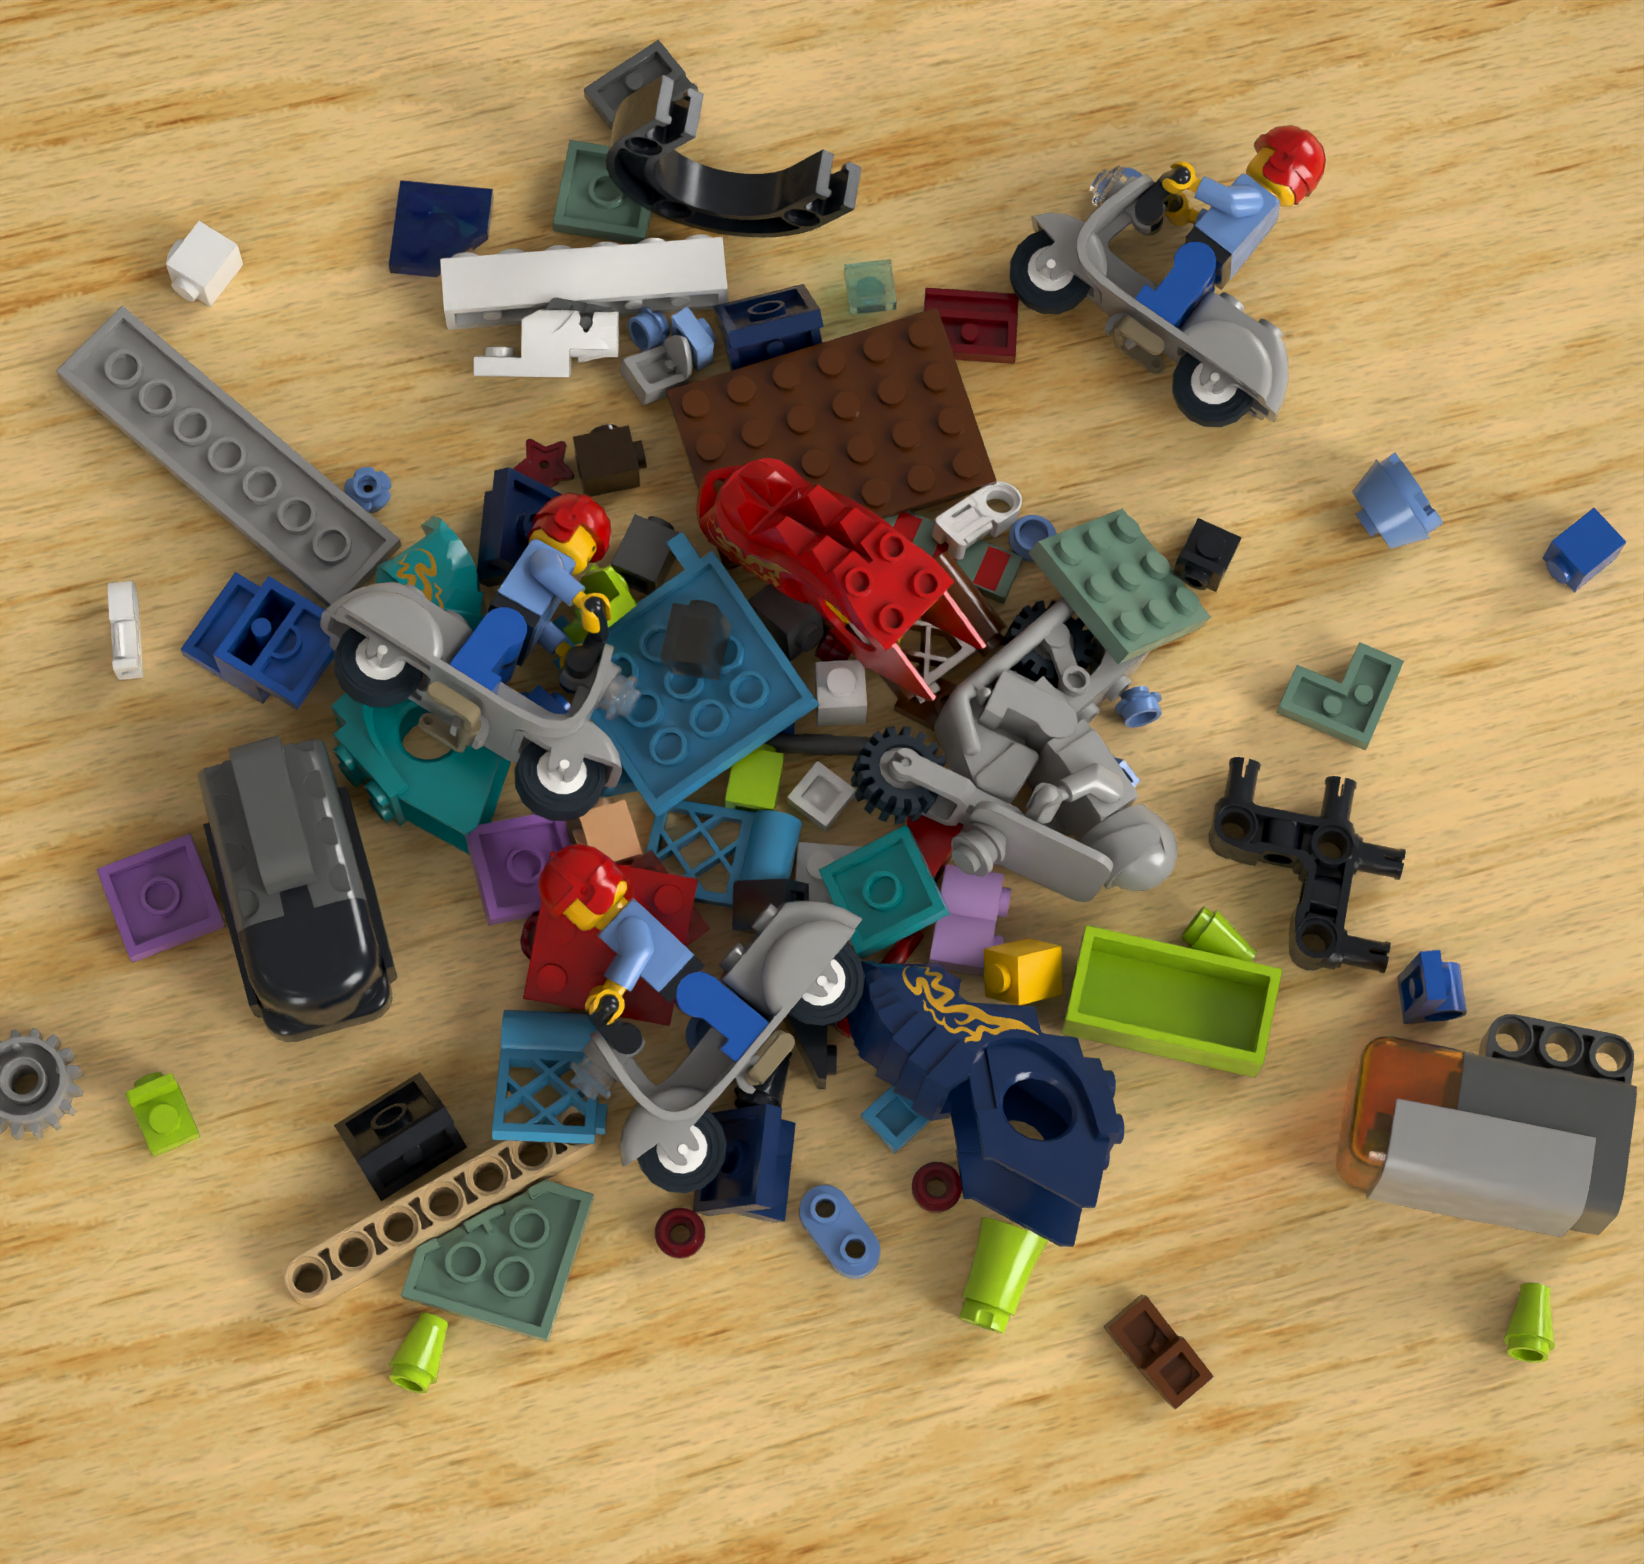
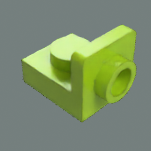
(614, 587)
(162, 1112)

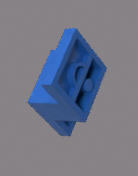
(262, 641)

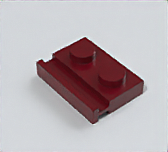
(977, 323)

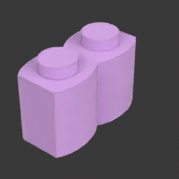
(972, 920)

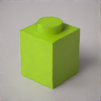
(756, 780)

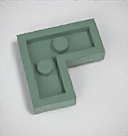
(1346, 708)

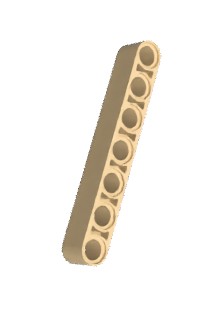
(417, 1209)

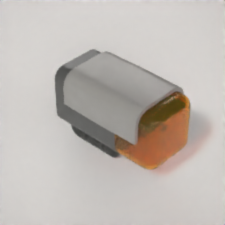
(1494, 1131)

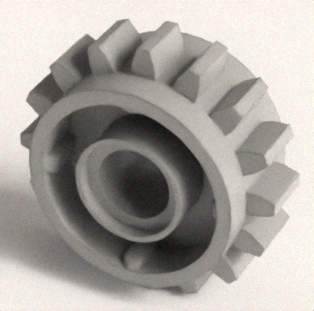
(54, 1089)

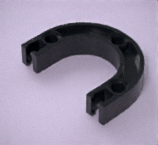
(709, 199)

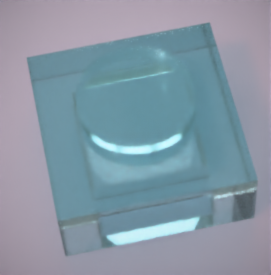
(870, 286)

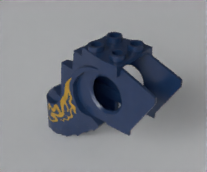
(989, 1069)

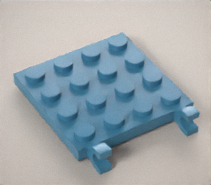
(694, 726)

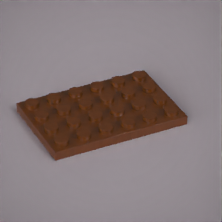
(855, 414)

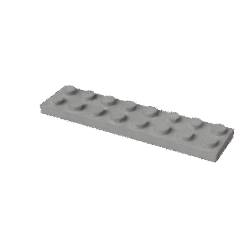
(228, 458)

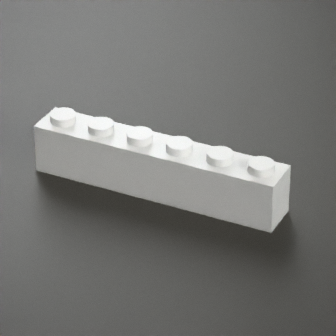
(622, 277)

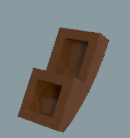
(1158, 1351)

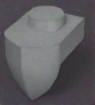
(658, 369)

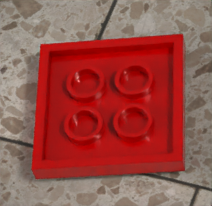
(573, 961)

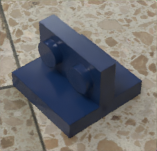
(769, 325)
(507, 521)
(755, 1166)

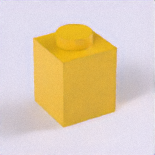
(1023, 971)

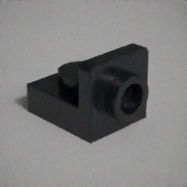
(1206, 556)

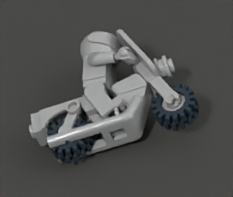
(1019, 723)

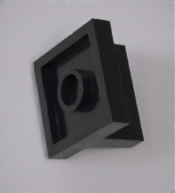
(401, 1136)

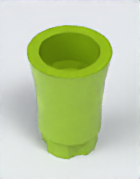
(999, 1273)

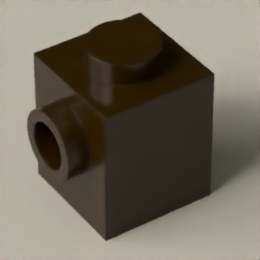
(608, 460)

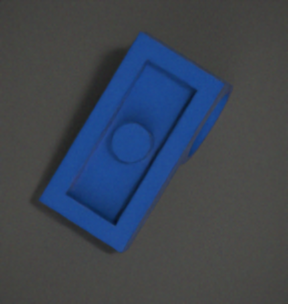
(1431, 989)

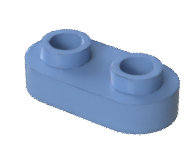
(838, 1231)

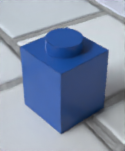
(1583, 550)

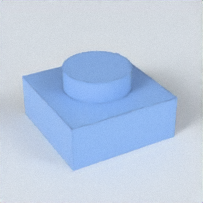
(698, 335)

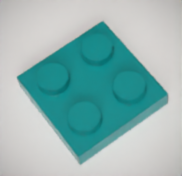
(887, 888)

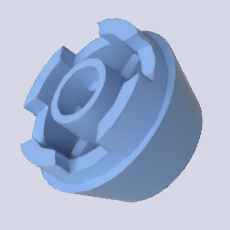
(1394, 504)

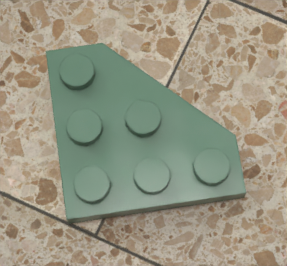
(506, 1261)

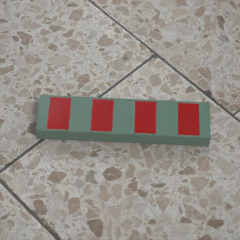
(985, 564)

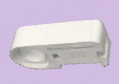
(973, 518)
(125, 630)

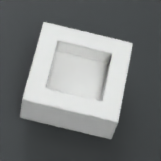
(821, 796)

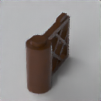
(977, 611)

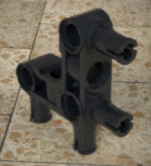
(1293, 842)

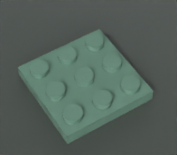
(1119, 585)

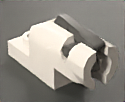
(553, 338)

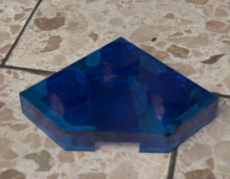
(436, 224)

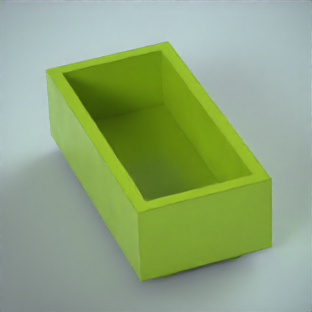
(1172, 1001)

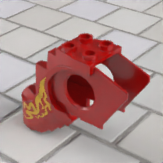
(832, 550)

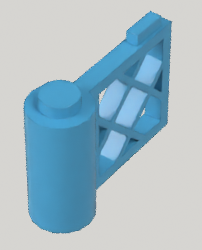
(762, 850)
(549, 1046)

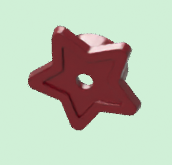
(553, 455)

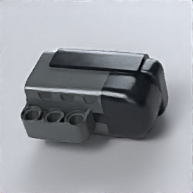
(296, 889)

